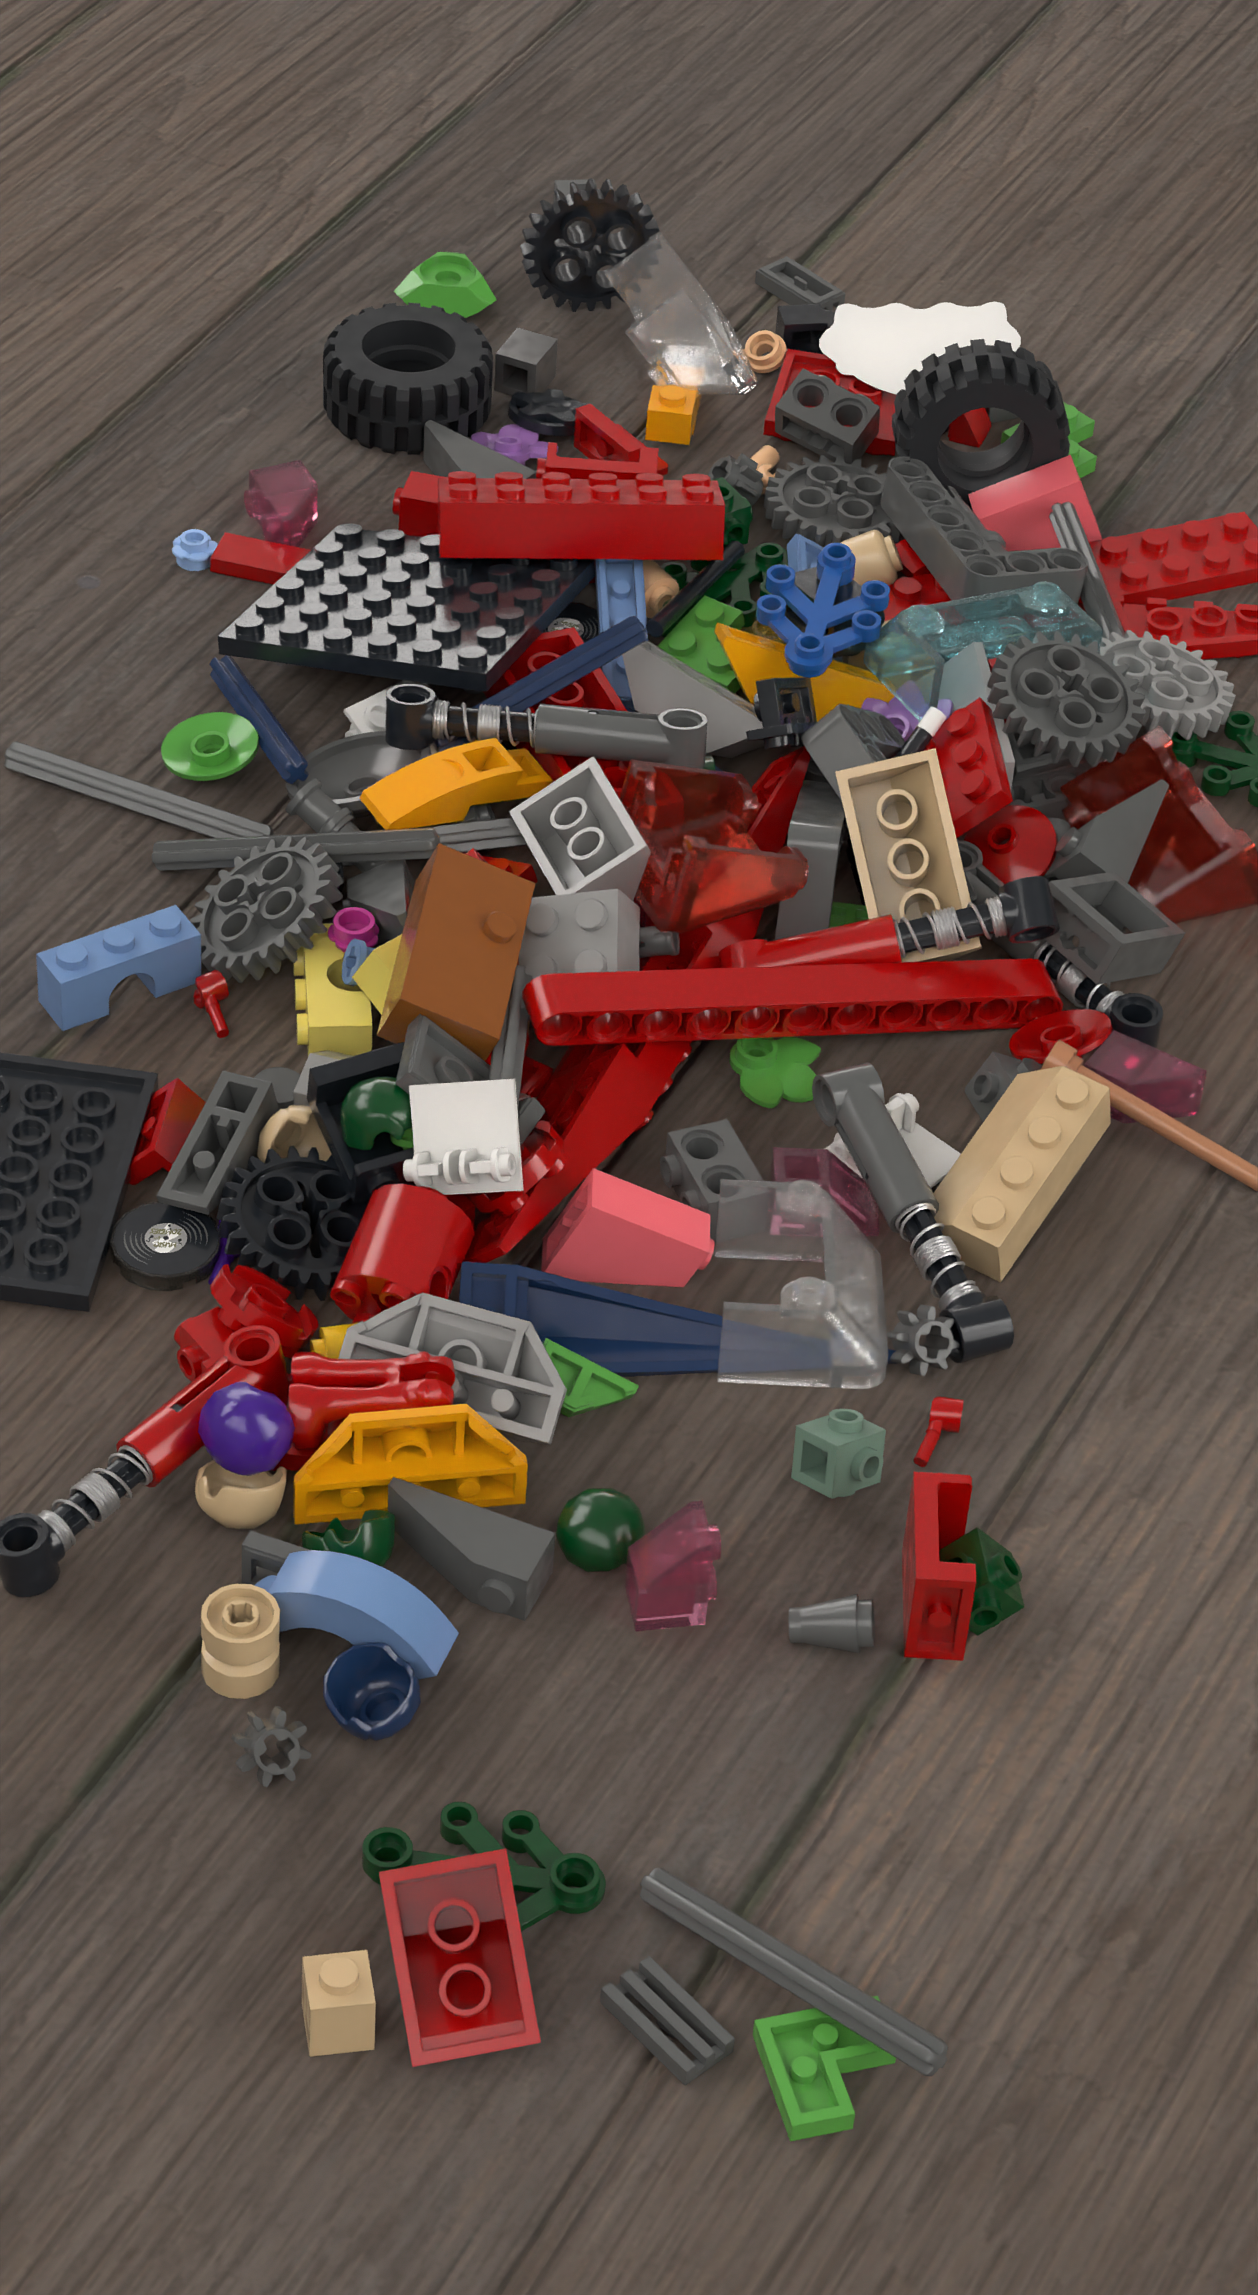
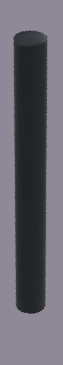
(694, 590)

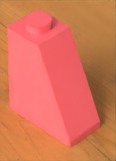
(1022, 505)
(626, 1236)

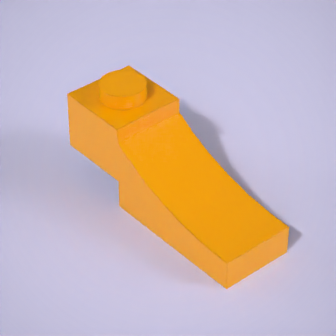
(672, 414)

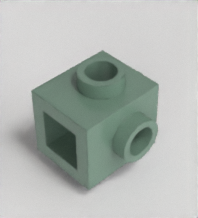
(838, 1453)

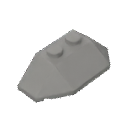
(666, 683)
(495, 1359)

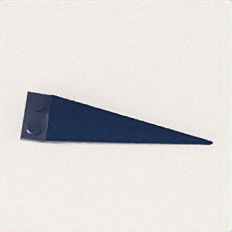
(598, 1323)

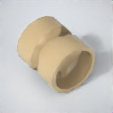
(240, 1641)

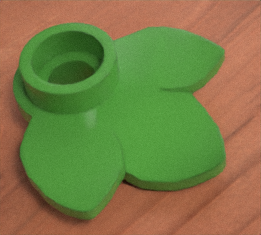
(775, 1069)

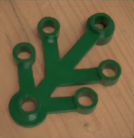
(735, 583)
(1216, 778)
(548, 1882)

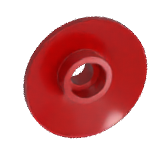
(1030, 844)
(1076, 1027)

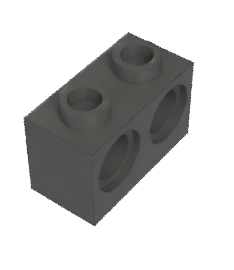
(823, 426)
(700, 1159)

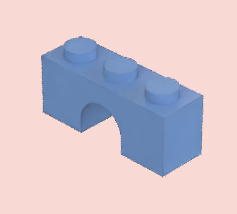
(81, 974)

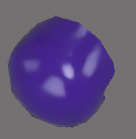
(246, 1429)

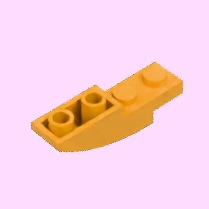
(450, 781)

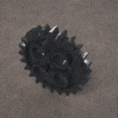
(587, 244)
(273, 1235)

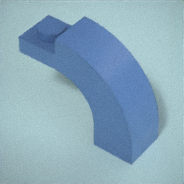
(361, 1606)

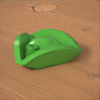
(449, 283)

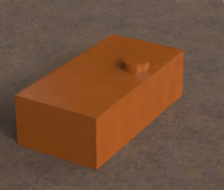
(458, 950)

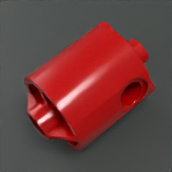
(403, 1247)

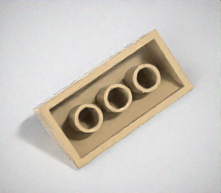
(905, 842)
(1020, 1165)

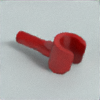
(209, 991)
(944, 1416)

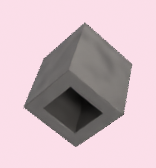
(525, 363)

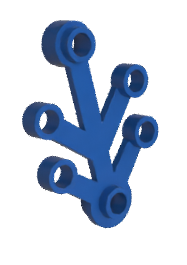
(813, 651)

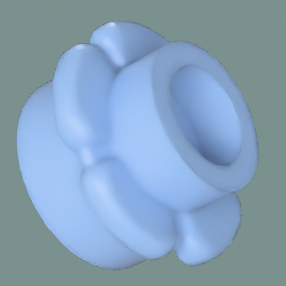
(193, 550)

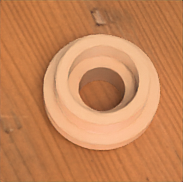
(761, 343)

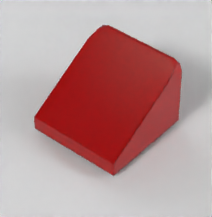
(970, 428)

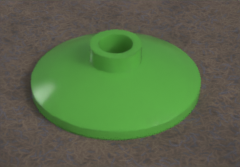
(210, 746)

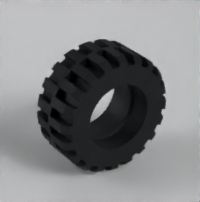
(403, 368)
(973, 380)

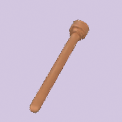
(1158, 1121)

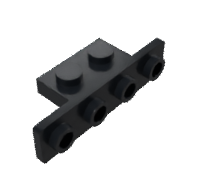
(785, 711)

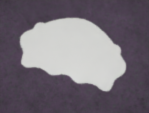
(893, 339)

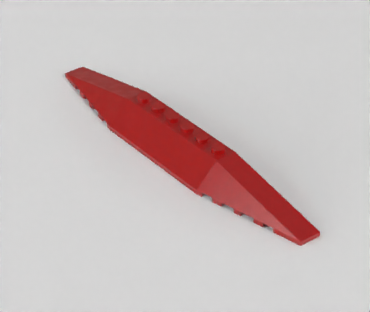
(610, 1089)

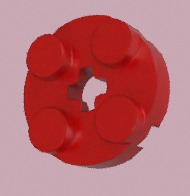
(540, 1158)
(259, 1300)

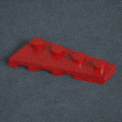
(1203, 627)

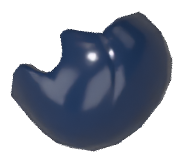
(371, 1691)

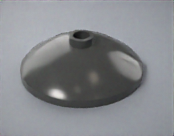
(354, 765)

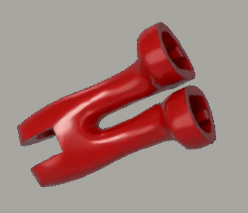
(334, 1388)

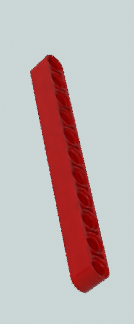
(787, 1001)

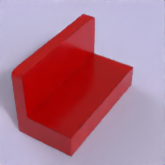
(604, 440)
(166, 1129)

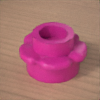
(353, 924)

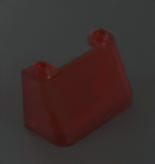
(700, 849)
(1191, 855)

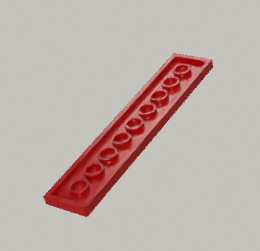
(1144, 564)

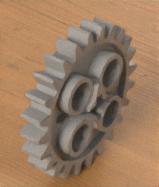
(1177, 684)

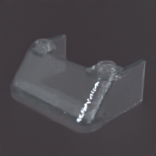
(680, 324)
(823, 1328)

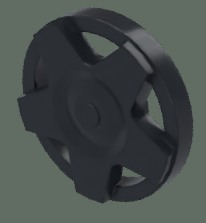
(544, 412)

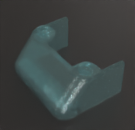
(924, 637)

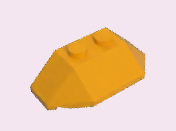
(760, 658)
(431, 1447)

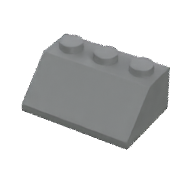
(583, 834)

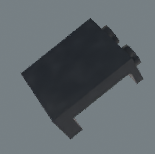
(327, 1088)

